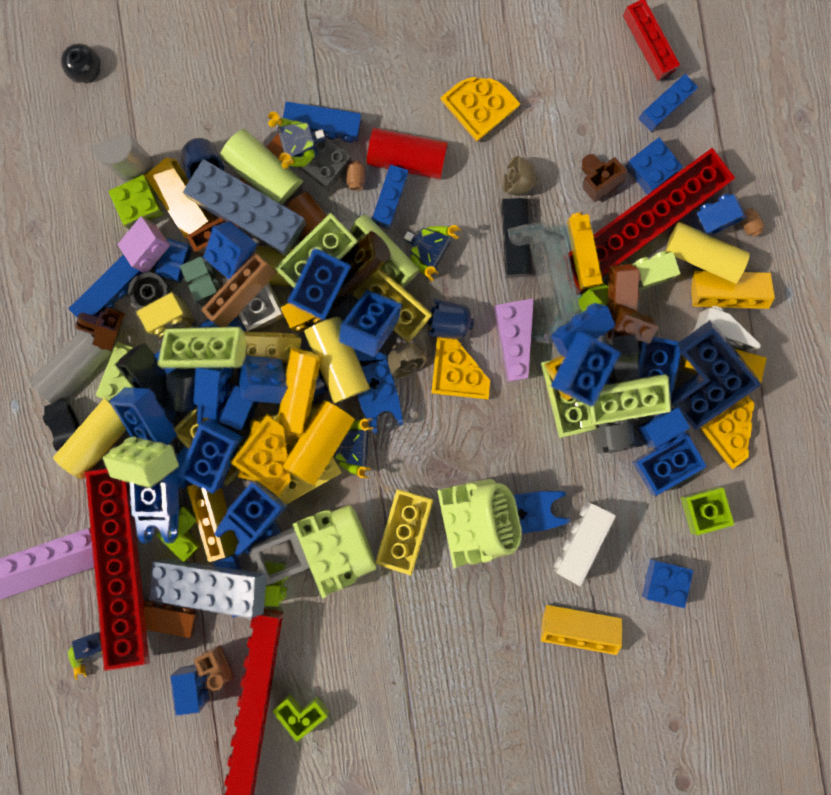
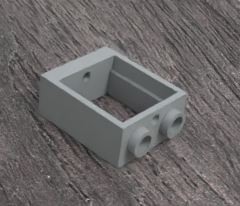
(289, 534)

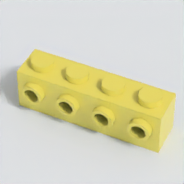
(271, 344)
(298, 488)

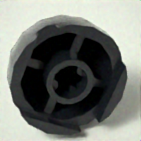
(80, 63)

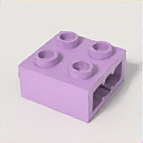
(143, 244)

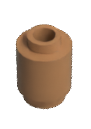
(355, 176)
(753, 223)

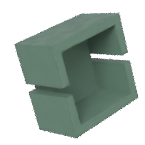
(204, 283)

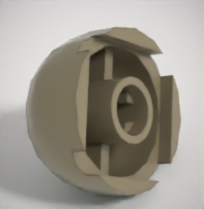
(520, 177)
(405, 358)

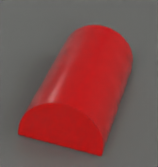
(410, 152)

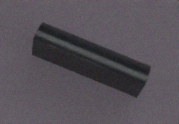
(517, 259)
(142, 371)

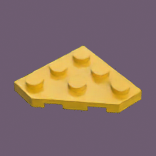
(457, 372)
(731, 432)
(265, 455)

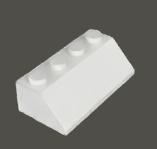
(584, 543)

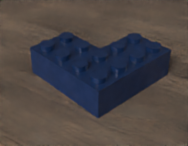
(720, 380)

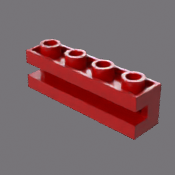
(651, 39)

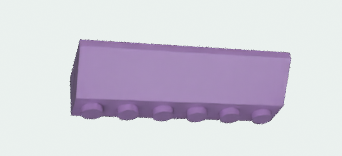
(46, 563)

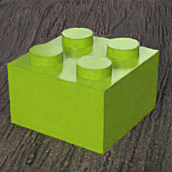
(135, 200)
(707, 510)

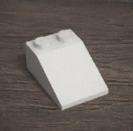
(261, 309)
(729, 327)

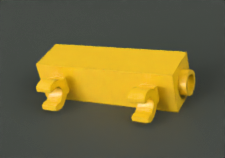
(584, 251)

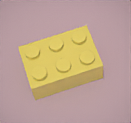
(166, 313)

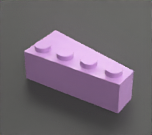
(514, 332)

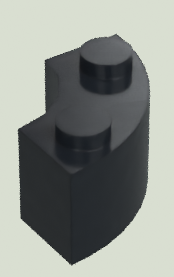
(627, 363)
(61, 421)

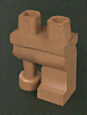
(215, 663)

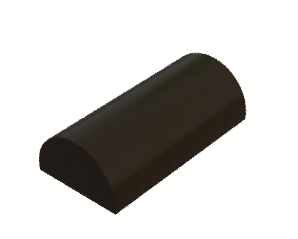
(364, 261)

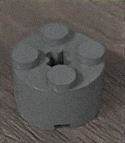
(144, 283)
(614, 437)

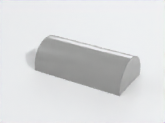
(124, 157)
(69, 368)

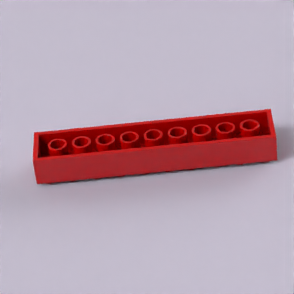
(658, 211)
(116, 572)
(253, 703)

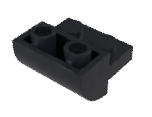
(180, 390)

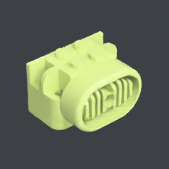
(480, 521)
(335, 548)

